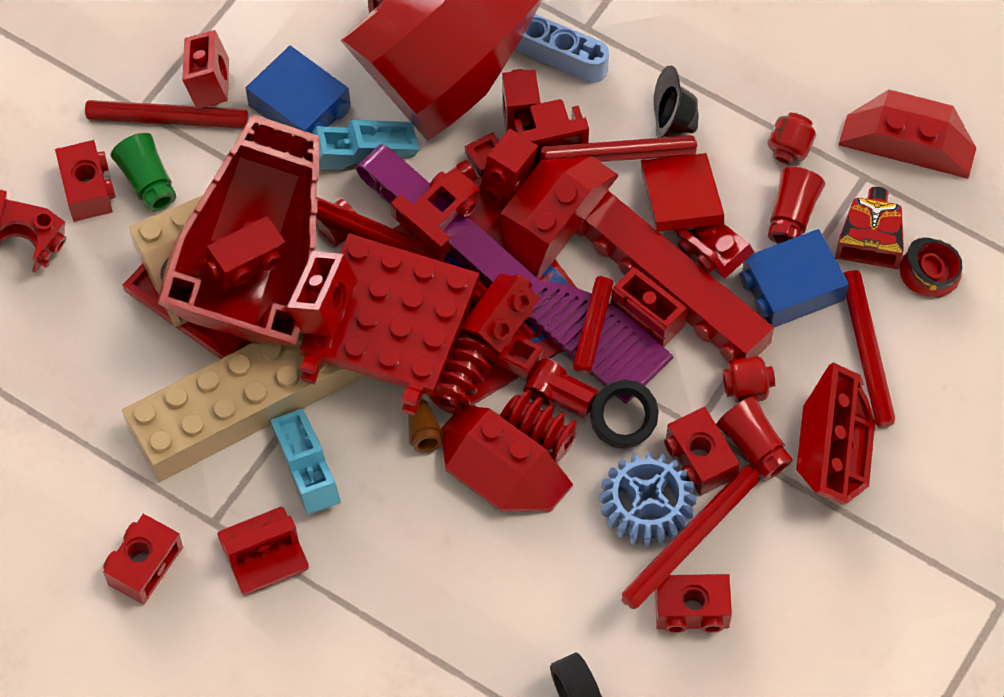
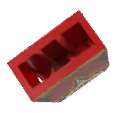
(872, 231)

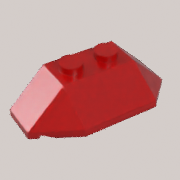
(911, 132)
(552, 208)
(836, 436)
(501, 462)

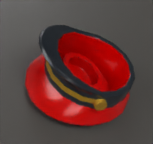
(931, 267)

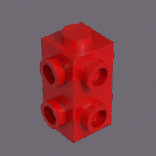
(244, 253)
(501, 311)

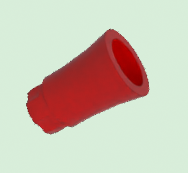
(794, 203)
(755, 437)

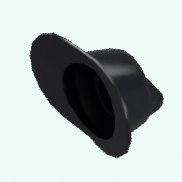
(673, 105)

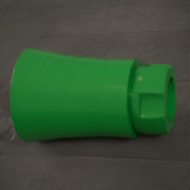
(144, 170)

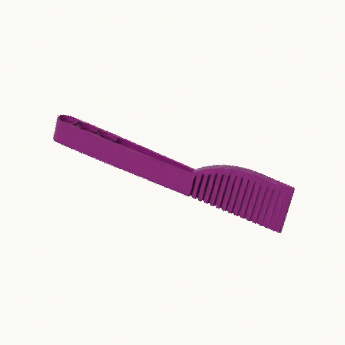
(560, 313)

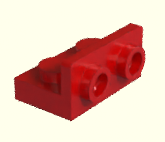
(715, 248)

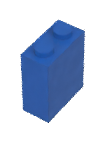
(298, 93)
(794, 278)

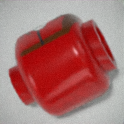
(791, 138)
(748, 378)

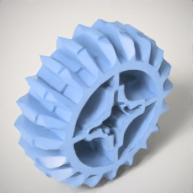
(629, 480)

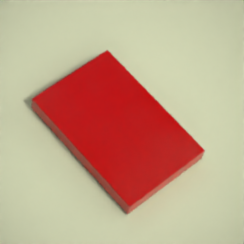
(682, 192)

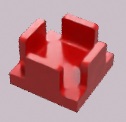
(554, 126)

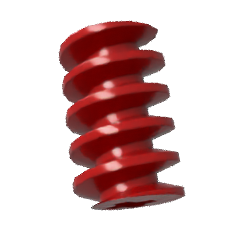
(460, 371)
(540, 424)

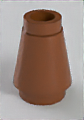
(424, 429)

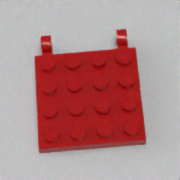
(396, 320)

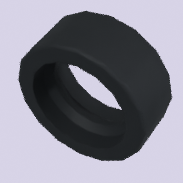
(627, 387)
(573, 677)

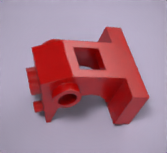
(426, 220)
(33, 223)

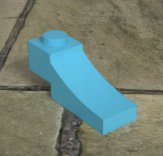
(351, 144)
(305, 461)

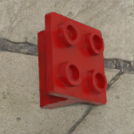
(263, 550)

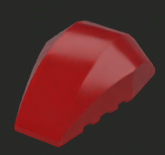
(438, 53)
(264, 174)

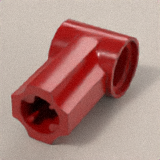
(556, 387)

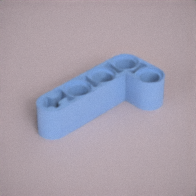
(585, 56)

